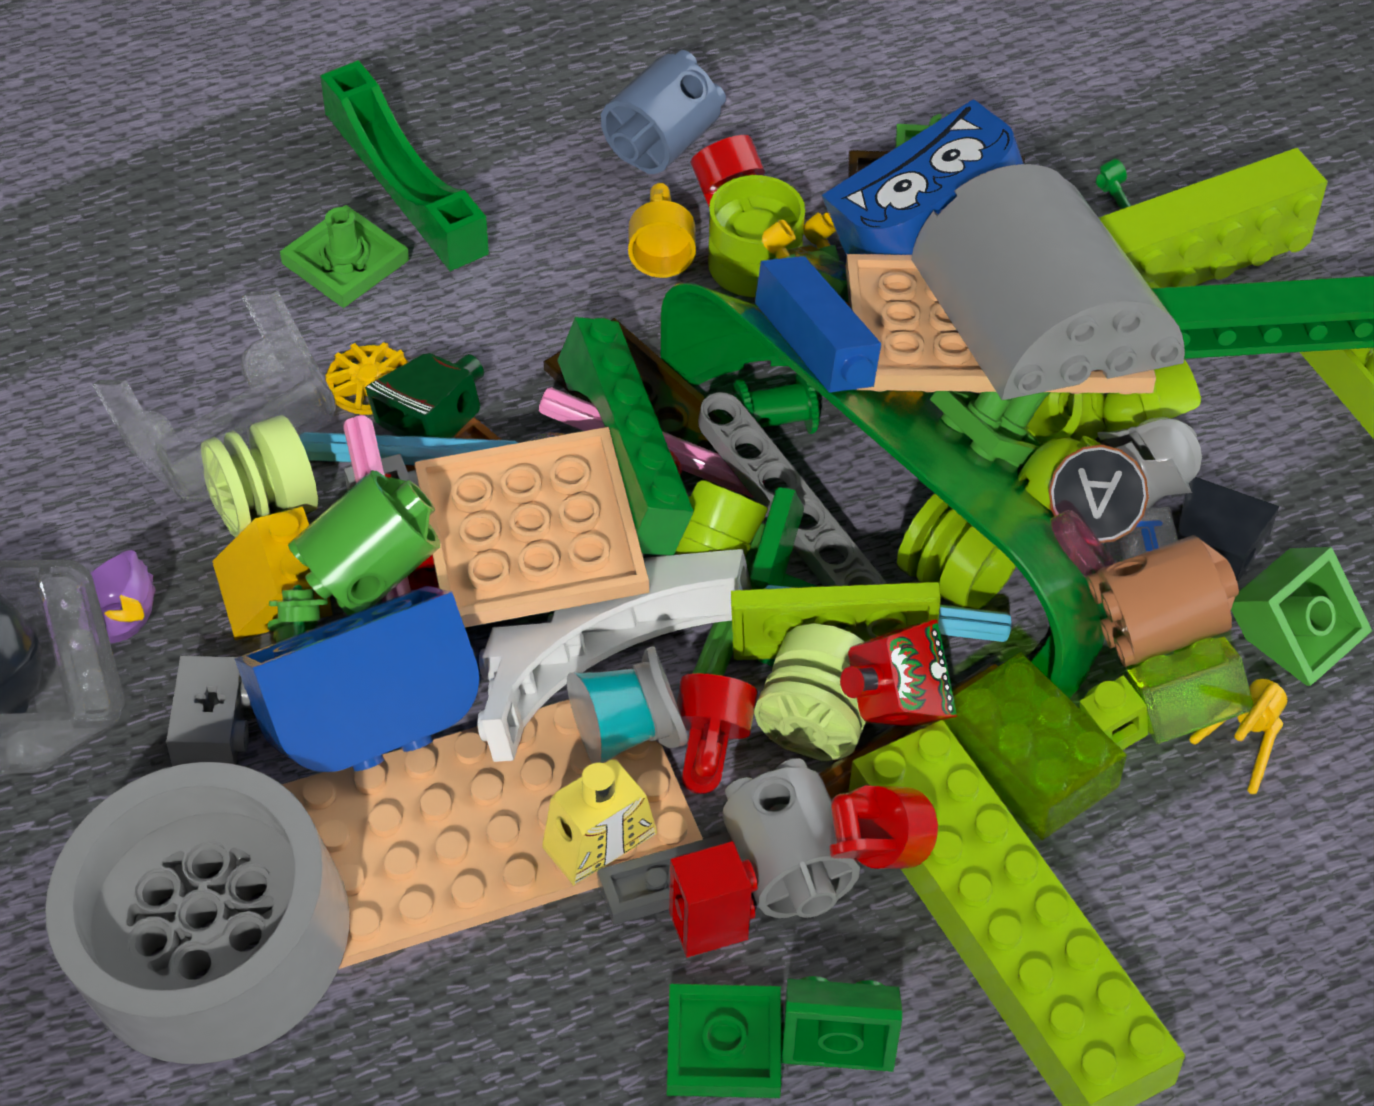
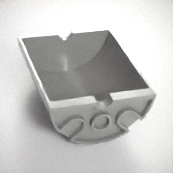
(1041, 285)

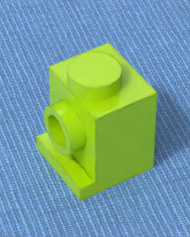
(1112, 706)

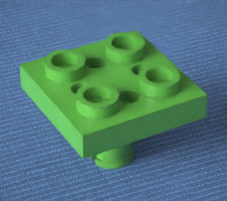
(344, 244)

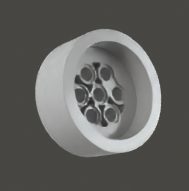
(163, 842)

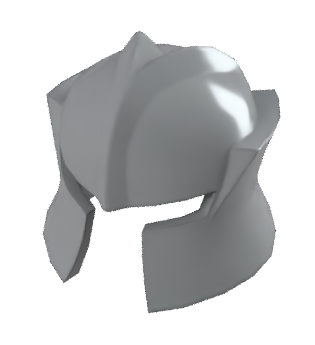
(1164, 451)

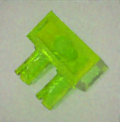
(1191, 688)

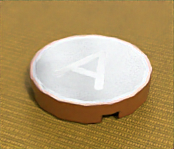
(1102, 489)

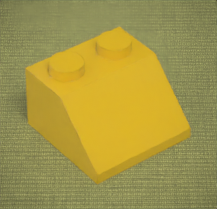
(259, 568)

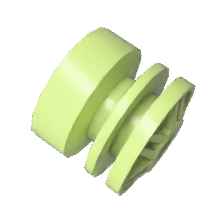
(269, 472)
(803, 696)

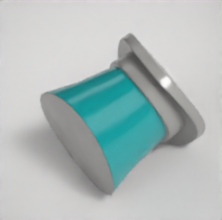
(625, 708)

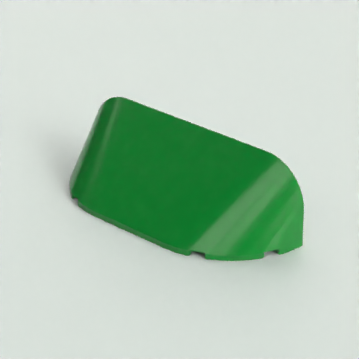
(717, 334)

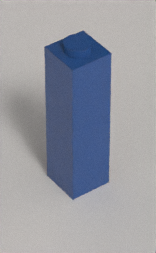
(817, 324)

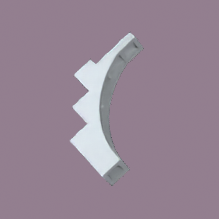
(534, 660)

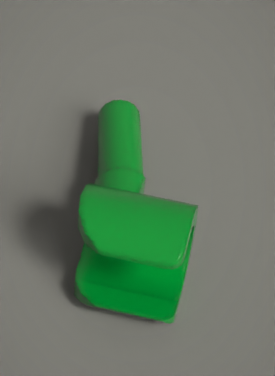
(1112, 175)

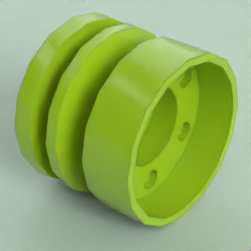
(952, 552)

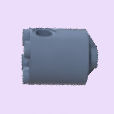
(662, 112)

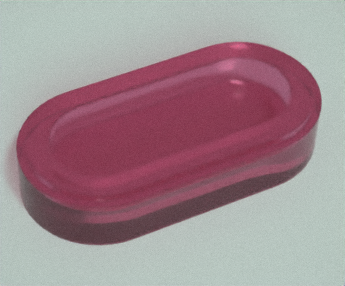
(1080, 543)

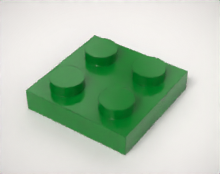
(724, 1041)

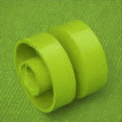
(737, 222)

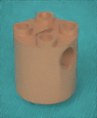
(1164, 599)

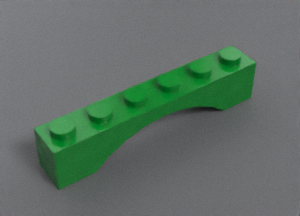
(439, 212)
(602, 368)

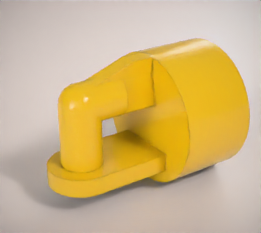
(661, 235)

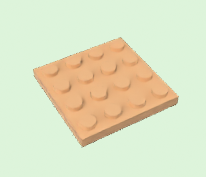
(533, 527)

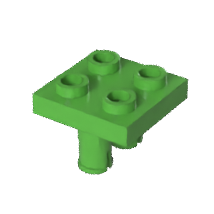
(993, 424)

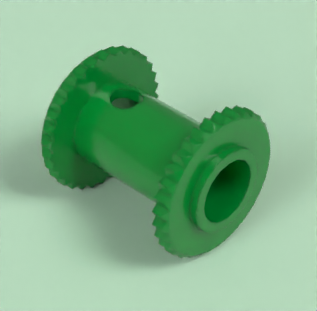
(781, 404)

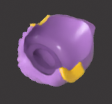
(124, 594)

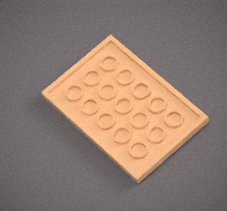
(921, 343)

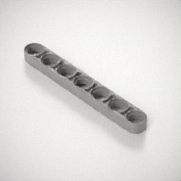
(773, 464)

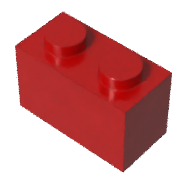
(711, 898)

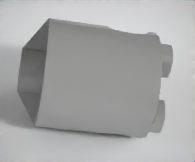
(786, 833)

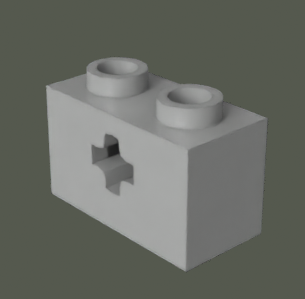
(208, 712)

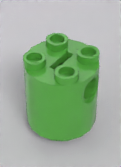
(367, 541)

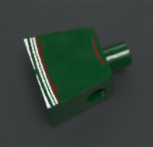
(427, 396)

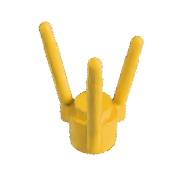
(1268, 704)

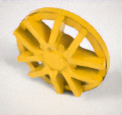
(357, 376)

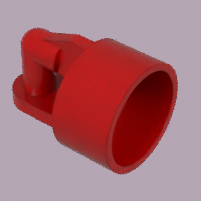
(724, 162)
(712, 712)
(884, 827)

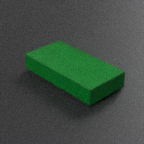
(777, 539)

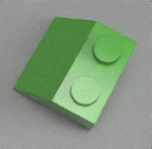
(1302, 612)

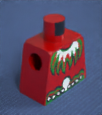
(901, 677)

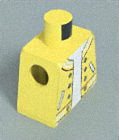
(596, 820)

